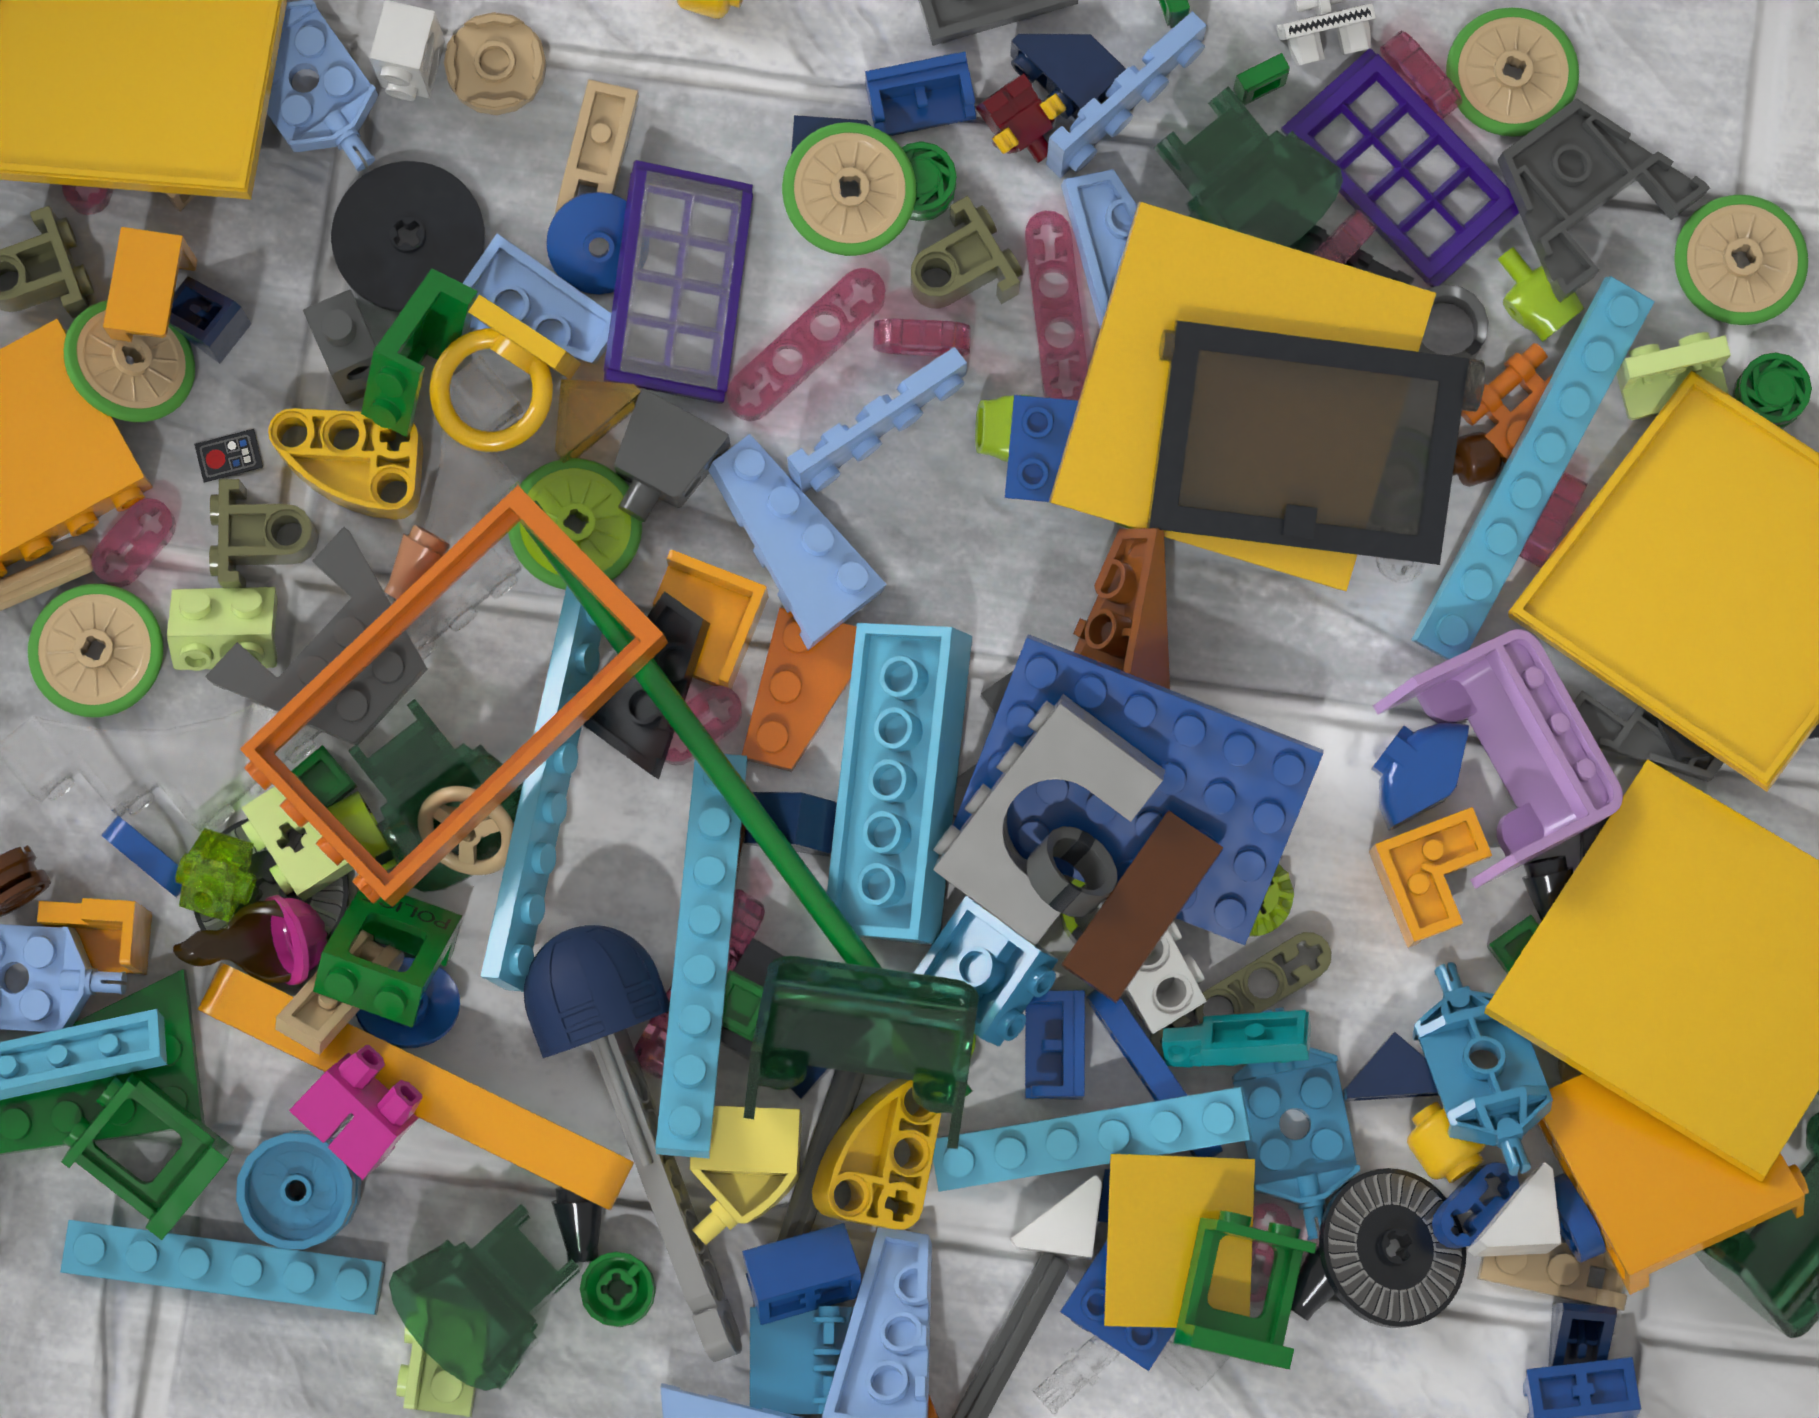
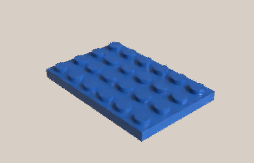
(1219, 777)

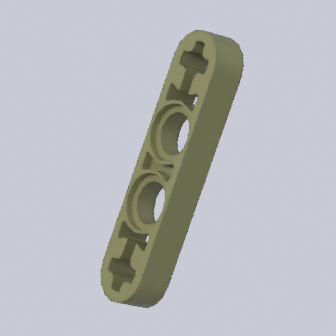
(1236, 987)

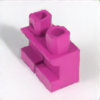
(378, 1113)

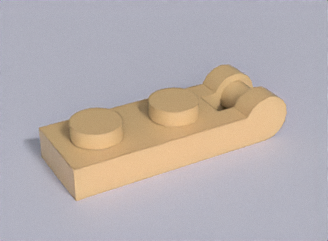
(599, 139)
(317, 1019)
(1556, 1275)

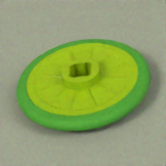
(593, 496)

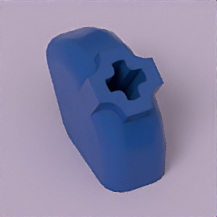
(1419, 770)

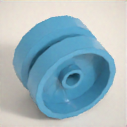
(285, 1220)

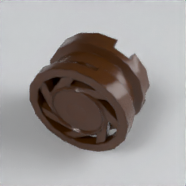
(20, 879)

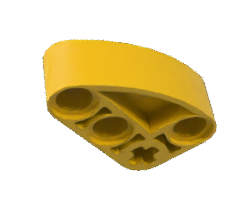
(352, 475)
(865, 1160)

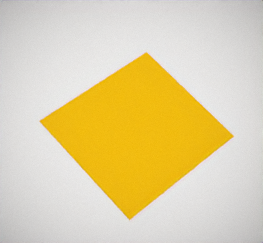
(1154, 1232)

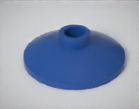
(569, 238)
(434, 1020)

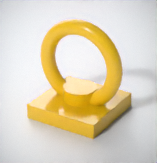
(520, 347)

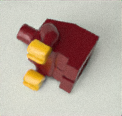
(1020, 118)

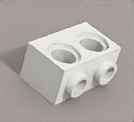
(407, 50)
(1182, 997)

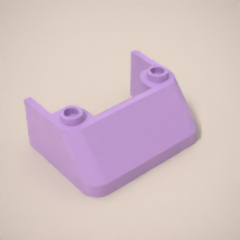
(1530, 737)

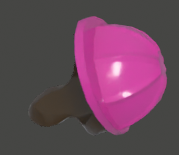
(267, 939)

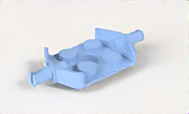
(339, 102)
(58, 978)

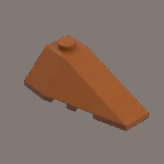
(1130, 611)

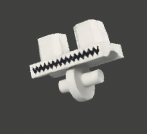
(1304, 35)

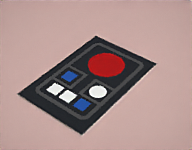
(228, 455)

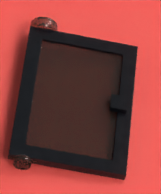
(1309, 441)

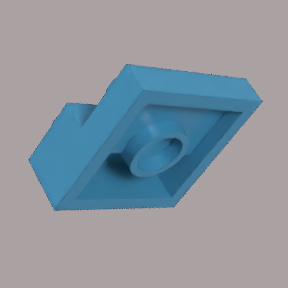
(996, 963)

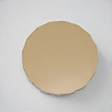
(495, 63)

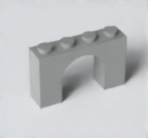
(1066, 747)

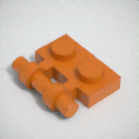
(1509, 425)

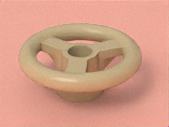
(467, 861)

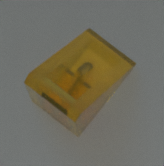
(590, 412)

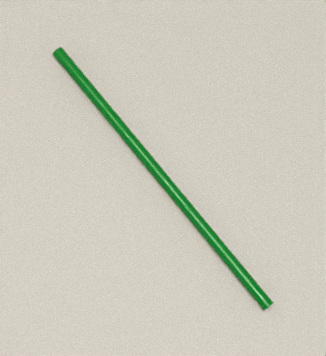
(727, 782)

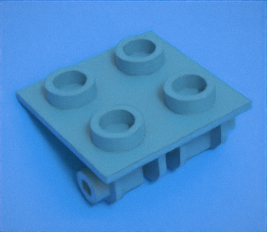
(796, 1359)

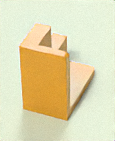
(145, 282)
(723, 600)
(1415, 867)
(111, 931)

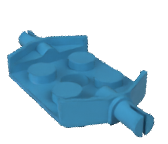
(1482, 1104)
(1304, 1168)

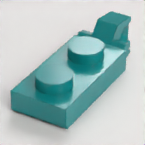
(1239, 1040)

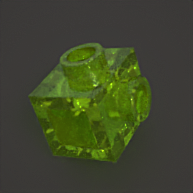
(209, 883)

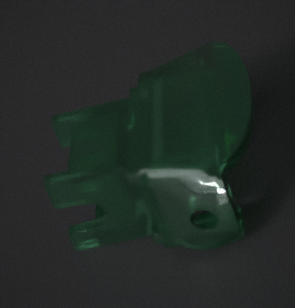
(1252, 180)
(414, 768)
(479, 1303)

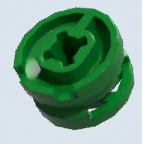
(934, 179)
(1774, 388)
(617, 1289)

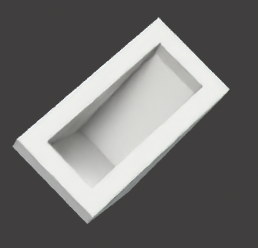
(1525, 1222)
(1067, 1226)

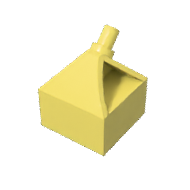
(748, 1165)

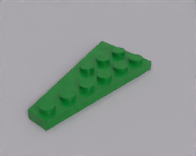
(48, 1116)

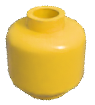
(1437, 1151)

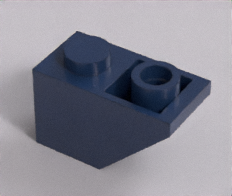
(1066, 65)

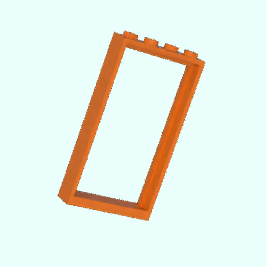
(305, 807)

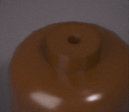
(1476, 459)

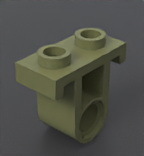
(968, 258)
(45, 268)
(250, 534)

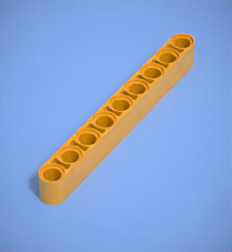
(446, 1098)

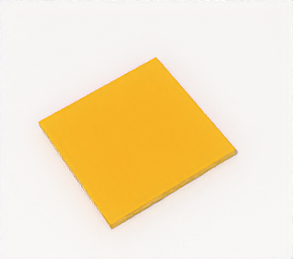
(137, 92)
(1222, 278)
(1699, 581)
(1683, 971)

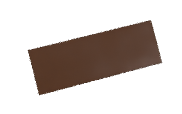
(1142, 907)

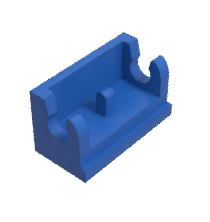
(921, 94)
(1055, 1046)
(802, 1273)
(1583, 1390)

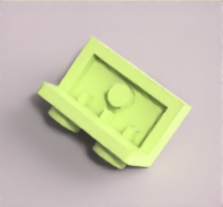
(1654, 374)
(212, 620)

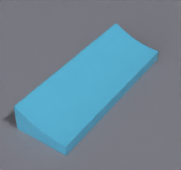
(898, 778)

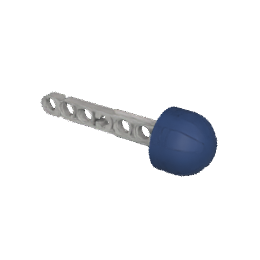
(590, 990)

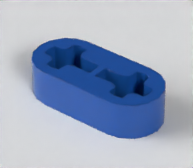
(143, 854)
(1467, 1197)
(1577, 1222)

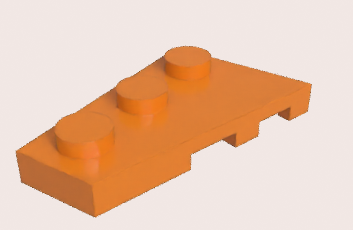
(796, 692)

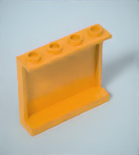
(57, 452)
(1653, 1186)

